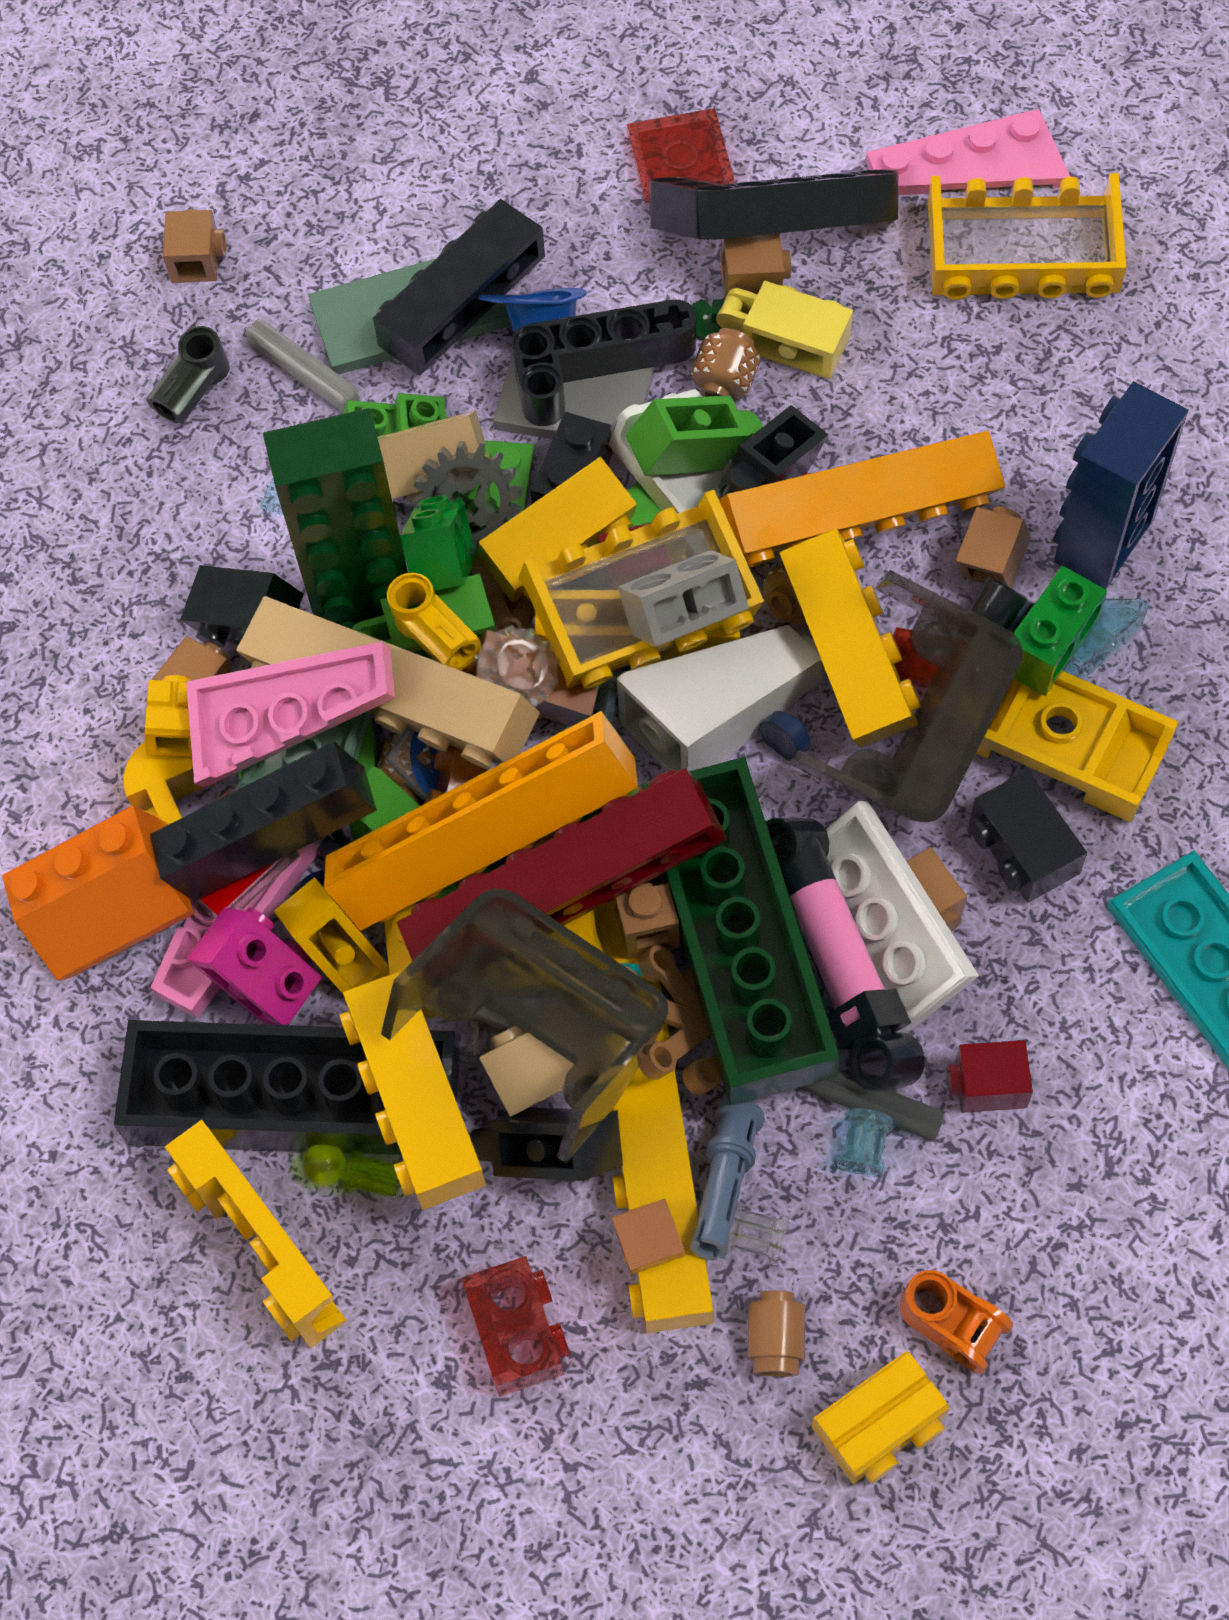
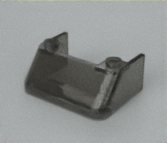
(972, 677)
(549, 986)

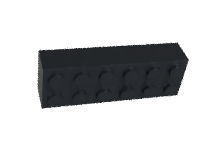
(254, 1086)

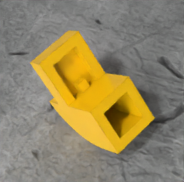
(158, 781)

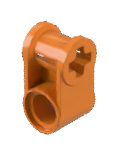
(957, 1321)

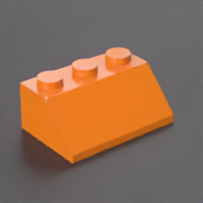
(94, 894)

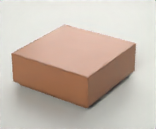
(648, 1236)

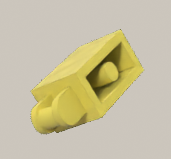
(790, 326)

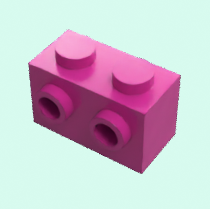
(255, 965)

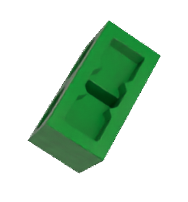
(439, 542)
(1057, 628)

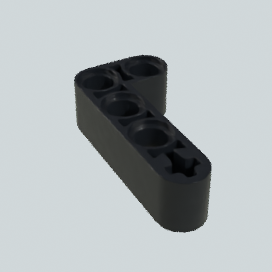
(658, 333)

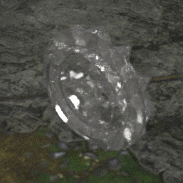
(495, 661)

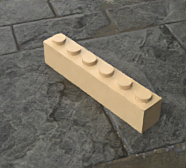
(429, 696)

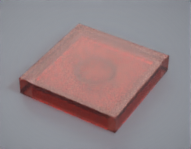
(680, 147)

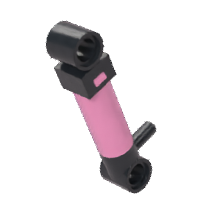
(864, 1011)

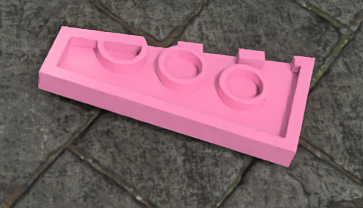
(989, 151)
(274, 706)
(179, 980)

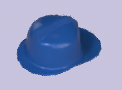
(539, 305)

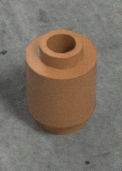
(776, 1334)

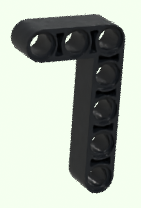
(772, 206)

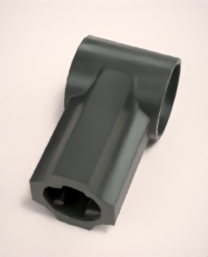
(189, 375)

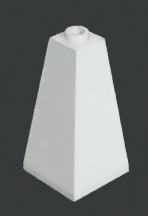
(714, 699)

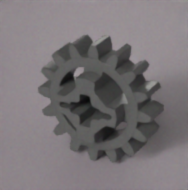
(453, 483)

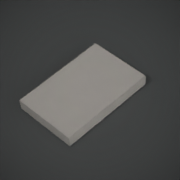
(592, 398)

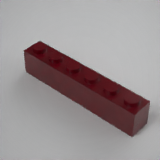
(588, 860)

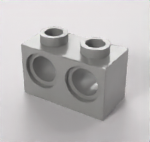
(683, 597)

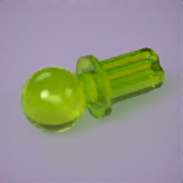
(327, 1165)

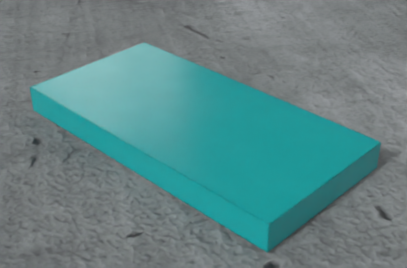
(1183, 933)

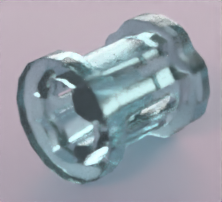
(864, 1142)

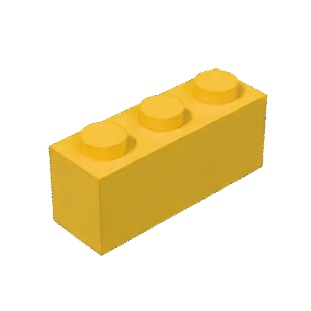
(570, 514)

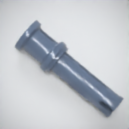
(729, 1158)

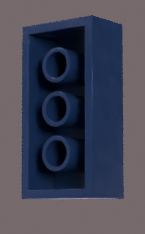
(1117, 483)

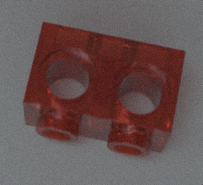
(504, 1329)

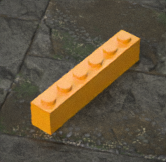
(864, 496)
(480, 822)

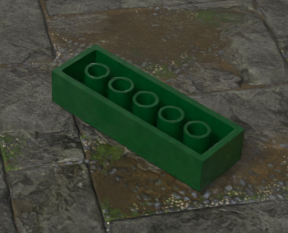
(338, 513)
(749, 950)

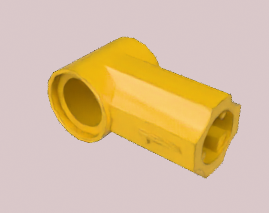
(431, 623)

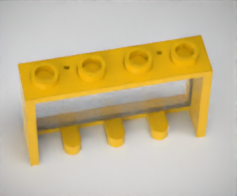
(1026, 241)
(581, 599)

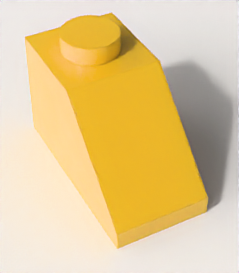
(331, 938)

